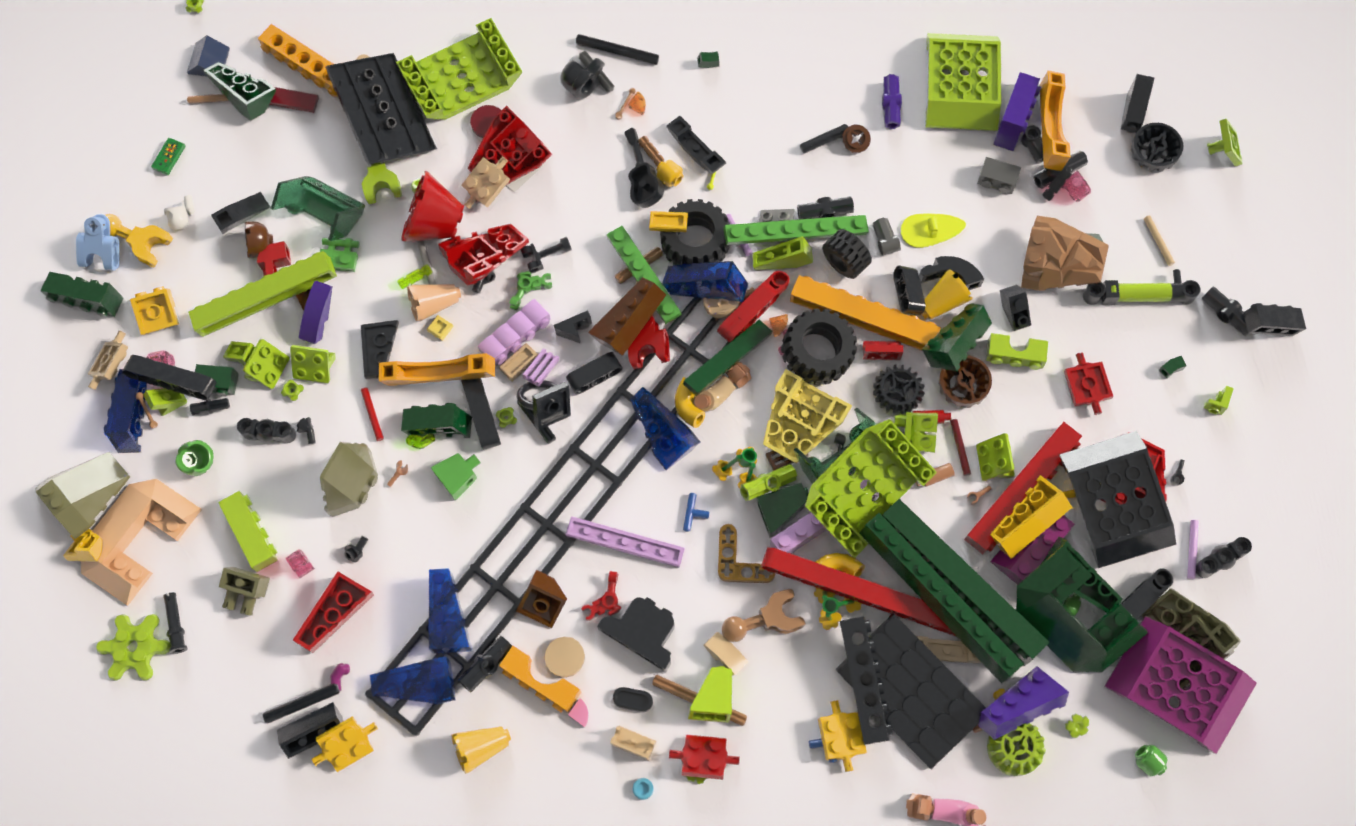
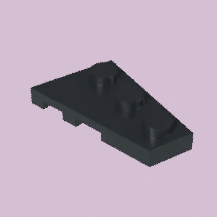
(377, 345)

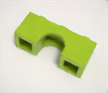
(1000, 352)

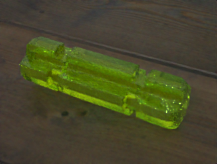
(414, 276)

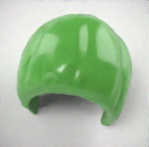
(199, 458)

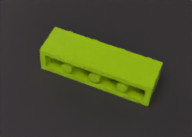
(248, 531)

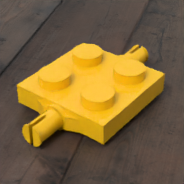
(841, 736)
(344, 744)

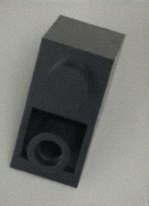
(1016, 306)

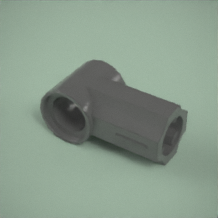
(887, 241)

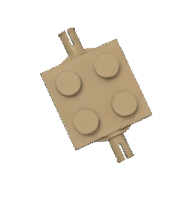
(485, 182)
(108, 360)

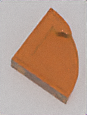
(638, 103)
(778, 324)

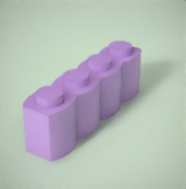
(515, 332)

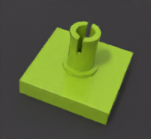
(1229, 143)

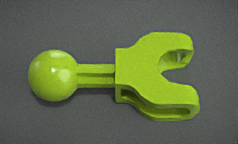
(378, 178)

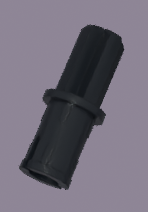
(209, 406)

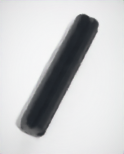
(823, 139)
(546, 433)

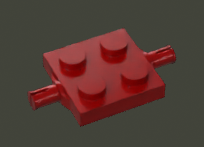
(1088, 383)
(704, 757)

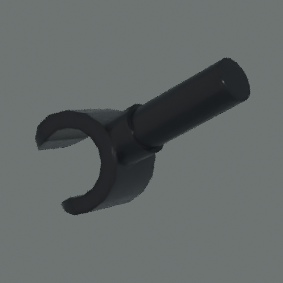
(840, 440)
(1179, 472)

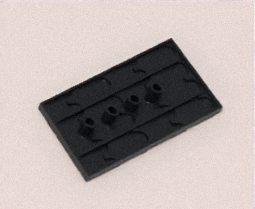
(380, 108)
(923, 697)

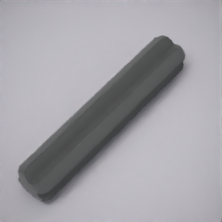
(604, 81)

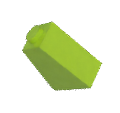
(714, 697)

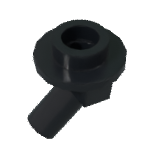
(305, 425)
(354, 553)

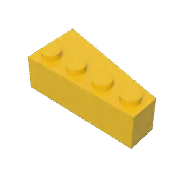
(1031, 517)

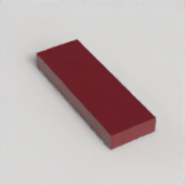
(295, 100)

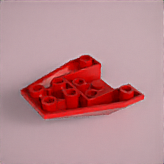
(515, 142)

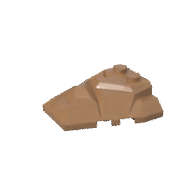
(1061, 256)

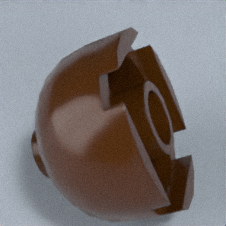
(256, 238)

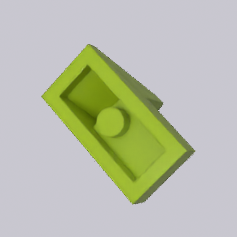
(239, 352)
(164, 400)

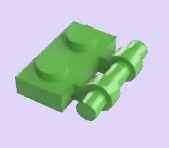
(342, 260)

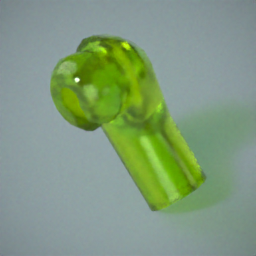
(420, 442)

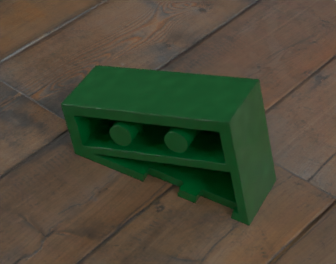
(436, 419)

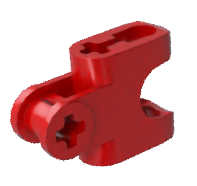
(649, 341)

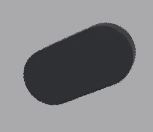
(632, 699)

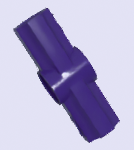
(891, 101)

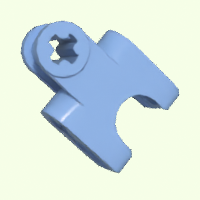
(97, 241)

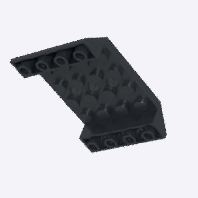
(1123, 529)

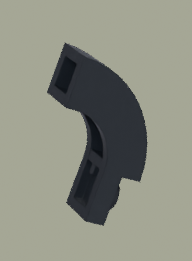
(963, 269)

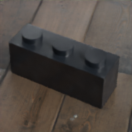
(1274, 320)
(303, 732)

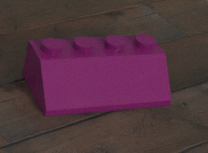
(1033, 554)

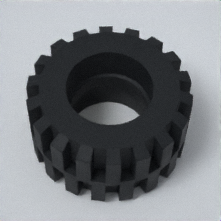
(847, 254)

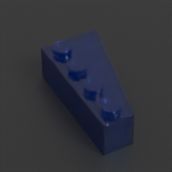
(706, 280)
(125, 414)

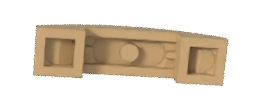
(949, 650)

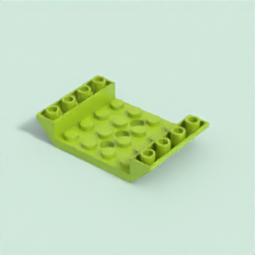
(484, 60)
(960, 99)
(891, 469)

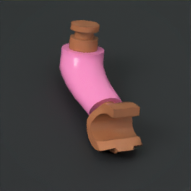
(946, 810)

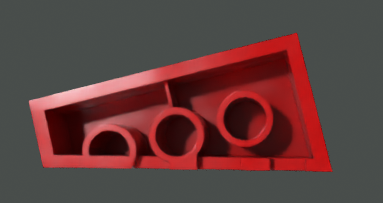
(333, 609)

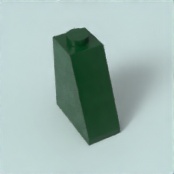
(781, 506)

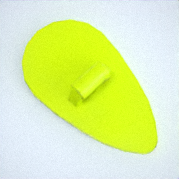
(930, 229)

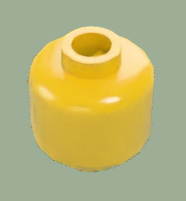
(669, 173)

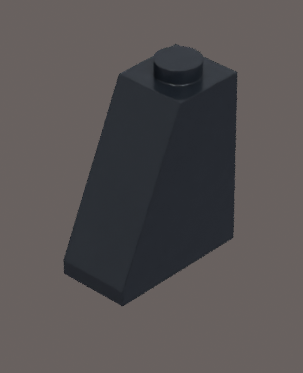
(1137, 103)

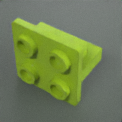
(311, 363)
(265, 364)
(995, 458)

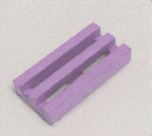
(548, 356)

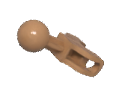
(770, 617)

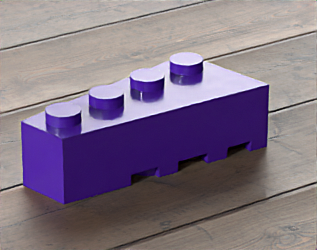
(1026, 700)

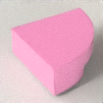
(580, 713)

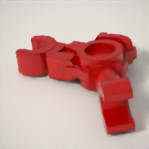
(607, 602)

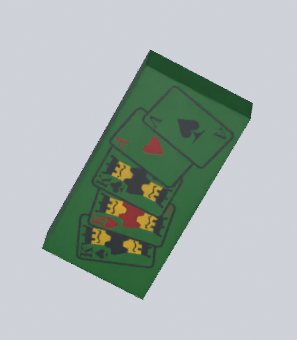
(168, 156)

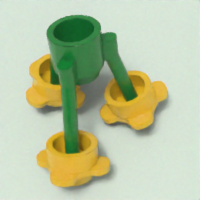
(746, 458)

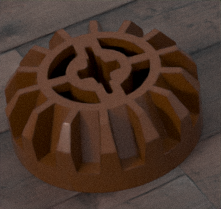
(970, 372)

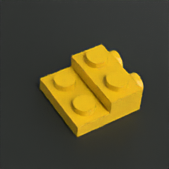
(154, 310)

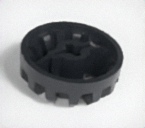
(1157, 134)

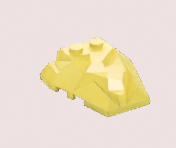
(801, 413)

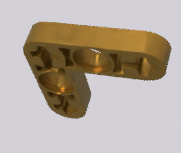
(736, 568)

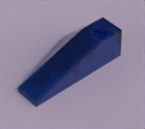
(666, 432)

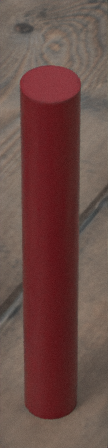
(960, 447)

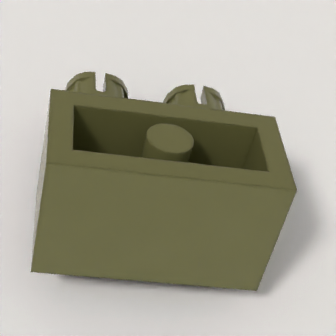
(243, 582)

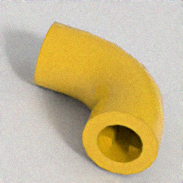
(686, 408)
(843, 563)

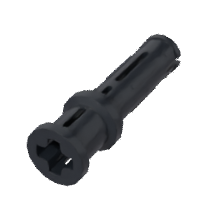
(175, 631)

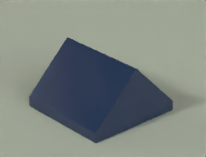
(205, 54)

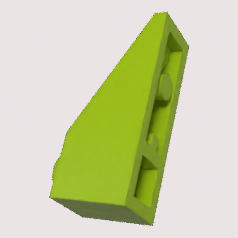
(784, 255)

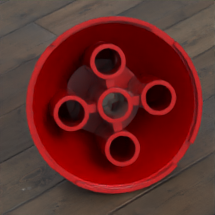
(432, 211)

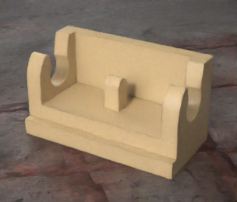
(633, 742)

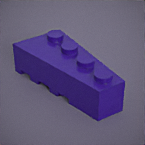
(1018, 111)

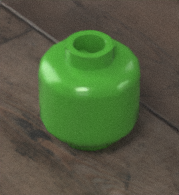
(1151, 760)

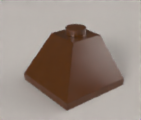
(542, 599)

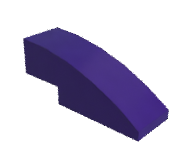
(316, 312)

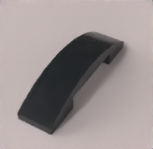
(694, 146)

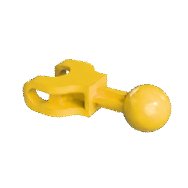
(140, 239)

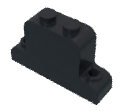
(643, 631)

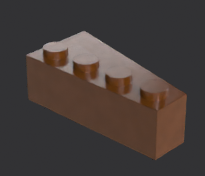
(628, 316)

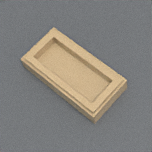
(518, 362)

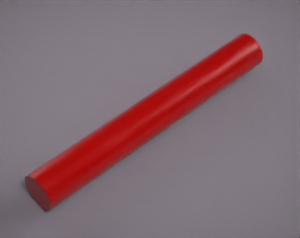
(372, 414)

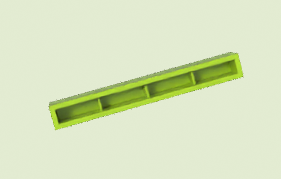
(262, 294)

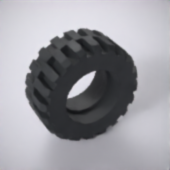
(703, 215)
(834, 330)

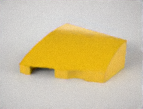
(85, 547)

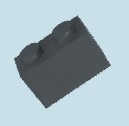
(999, 175)

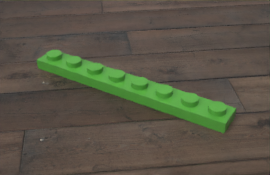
(793, 229)

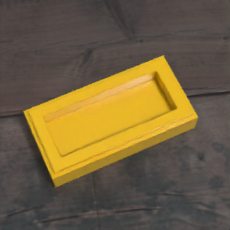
(668, 221)

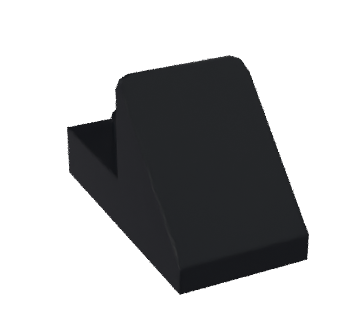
(569, 327)

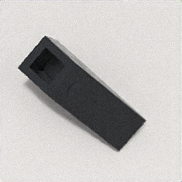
(240, 212)

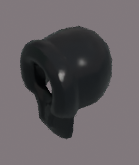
(581, 81)

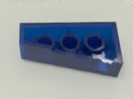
(446, 617)

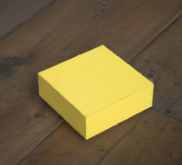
(440, 327)

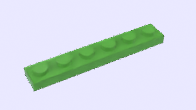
(640, 268)

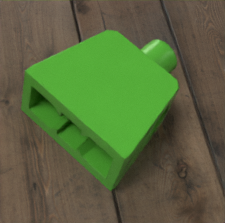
(456, 473)

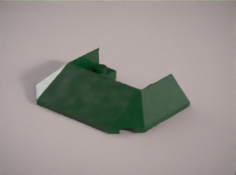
(1070, 640)

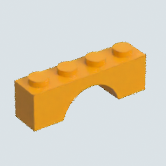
(561, 693)

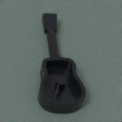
(645, 186)

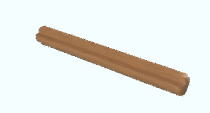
(689, 695)

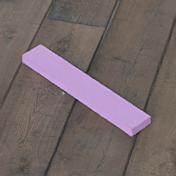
(625, 541)

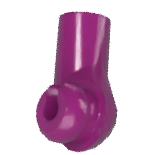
(338, 672)

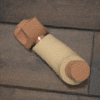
(723, 388)

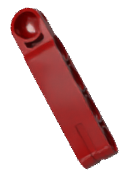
(754, 306)

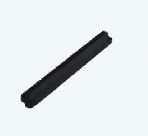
(617, 49)

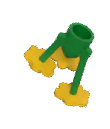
(829, 615)

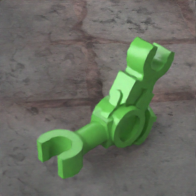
(526, 284)

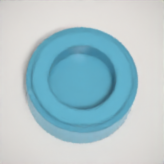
(643, 788)

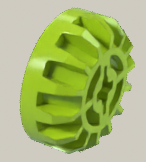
(1006, 761)

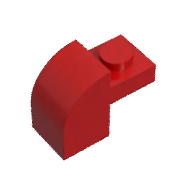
(274, 257)

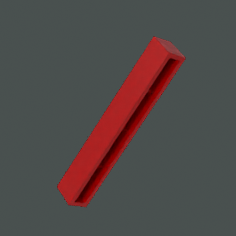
(1044, 464)

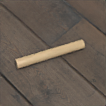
(1159, 241)

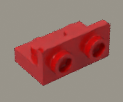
(882, 350)

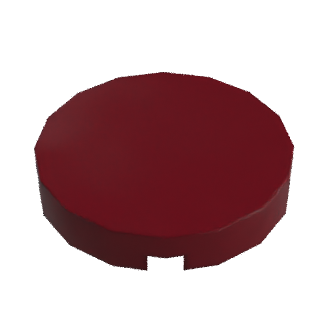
(482, 119)

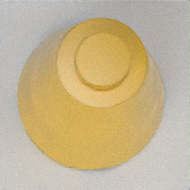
(945, 296)
(479, 746)

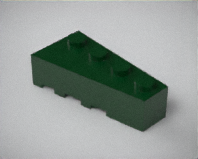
(86, 295)
(956, 339)
(1095, 589)

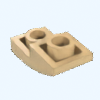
(725, 652)

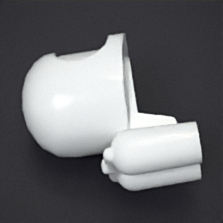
(178, 216)

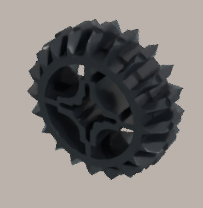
(911, 382)

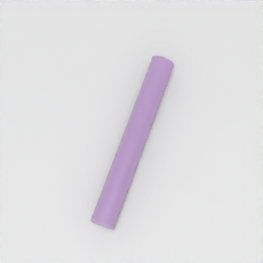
(1192, 555)

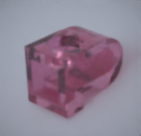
(1077, 187)
(300, 563)

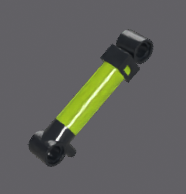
(1112, 292)

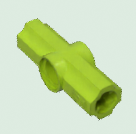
(760, 486)

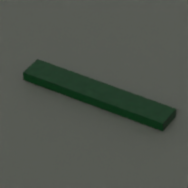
(727, 357)

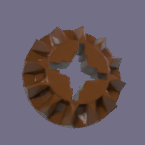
(856, 130)

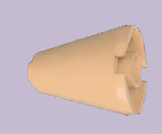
(431, 299)

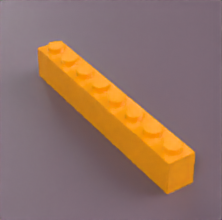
(864, 313)

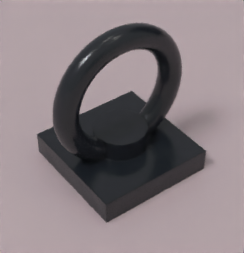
(548, 405)

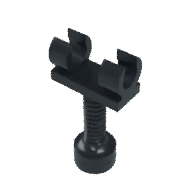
(529, 250)

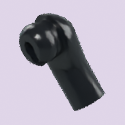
(477, 287)

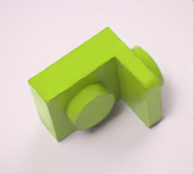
(1221, 401)

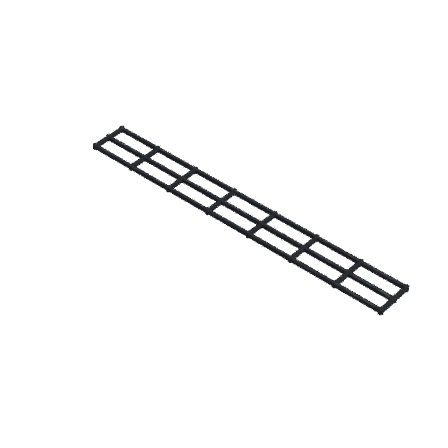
(547, 524)

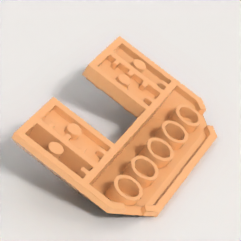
(123, 521)

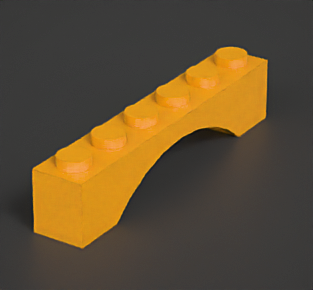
(1055, 147)
(462, 368)

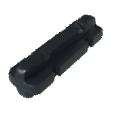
(1057, 184)

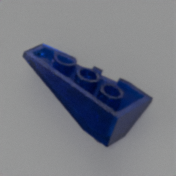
(423, 682)

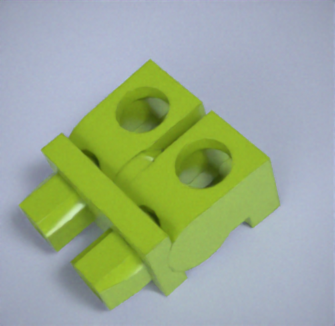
(915, 427)

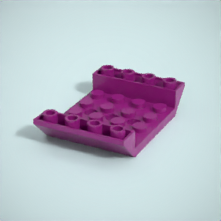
(1152, 673)

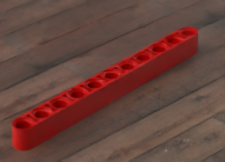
(852, 588)

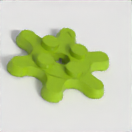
(146, 647)

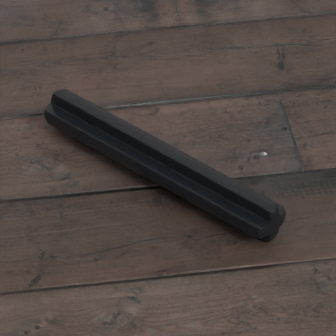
(300, 703)

